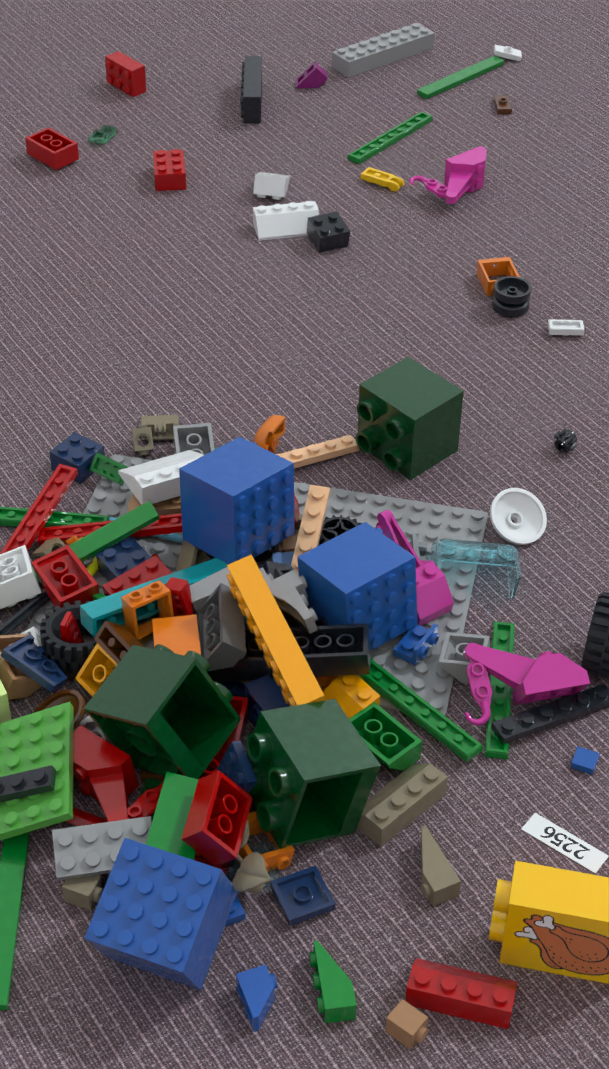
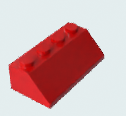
(461, 993)

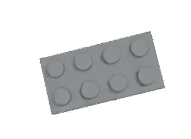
(94, 847)

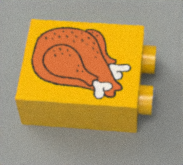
(553, 921)

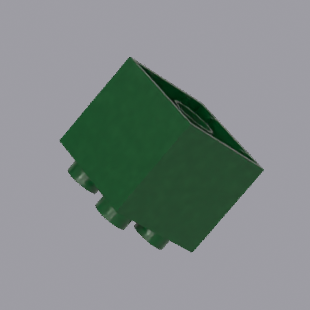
(409, 418)
(164, 711)
(309, 773)

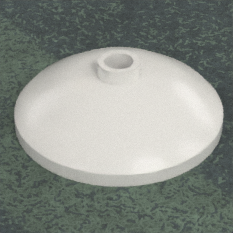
(525, 511)

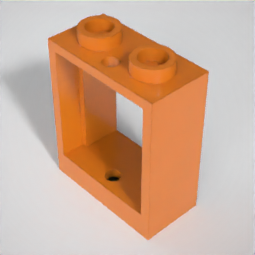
(485, 268)
(141, 597)
(278, 858)

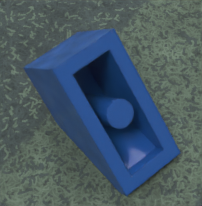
(257, 993)

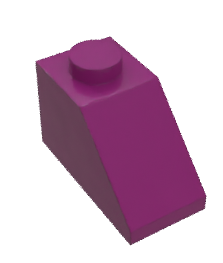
(312, 77)

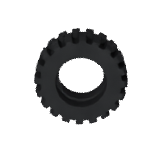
(596, 649)

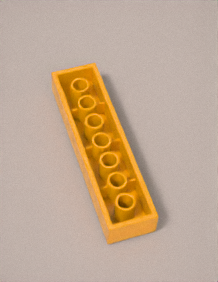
(272, 633)

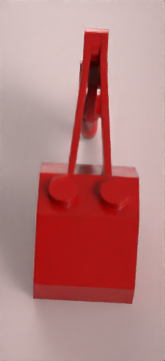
(109, 777)

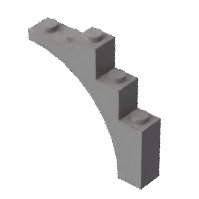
(287, 591)

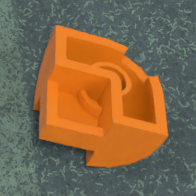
(270, 432)

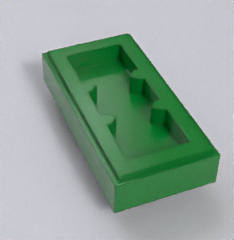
(107, 468)

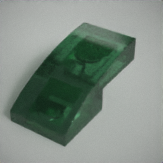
(103, 135)

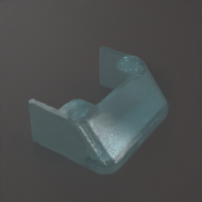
(479, 553)

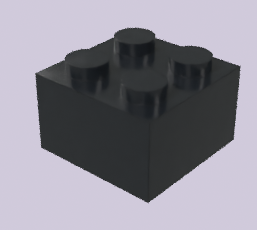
(328, 231)

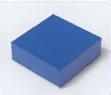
(585, 760)

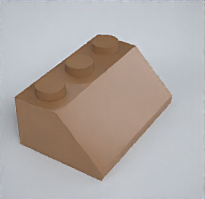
(15, 682)

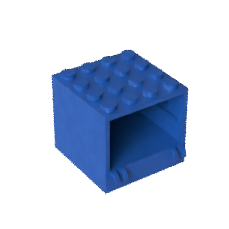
(237, 500)
(362, 581)
(162, 913)

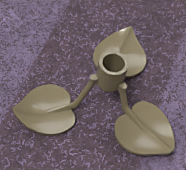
(252, 870)

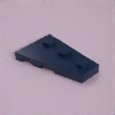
(31, 660)

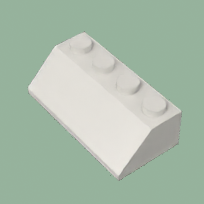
(283, 220)

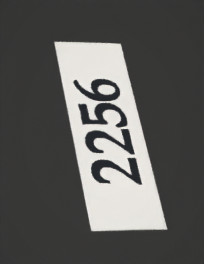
(565, 842)

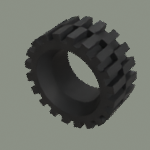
(66, 655)

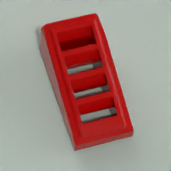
(180, 596)
(69, 629)

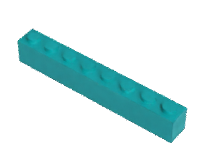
(110, 607)

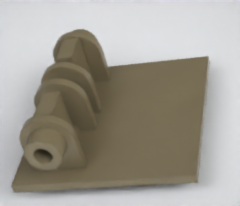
(160, 425)

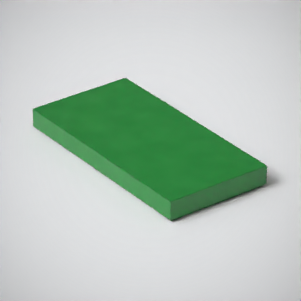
(172, 815)

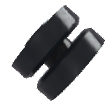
(511, 296)

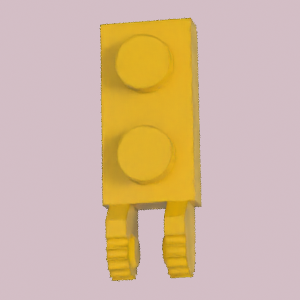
(382, 178)

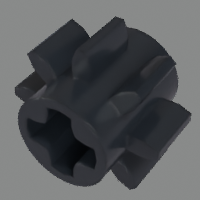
(565, 440)

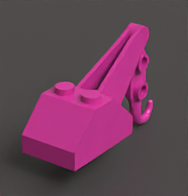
(462, 174)
(431, 584)
(532, 679)

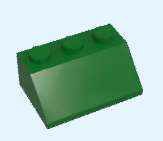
(387, 737)

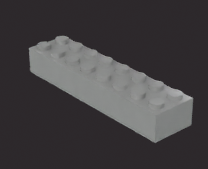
(382, 50)

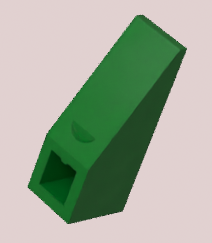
(335, 988)

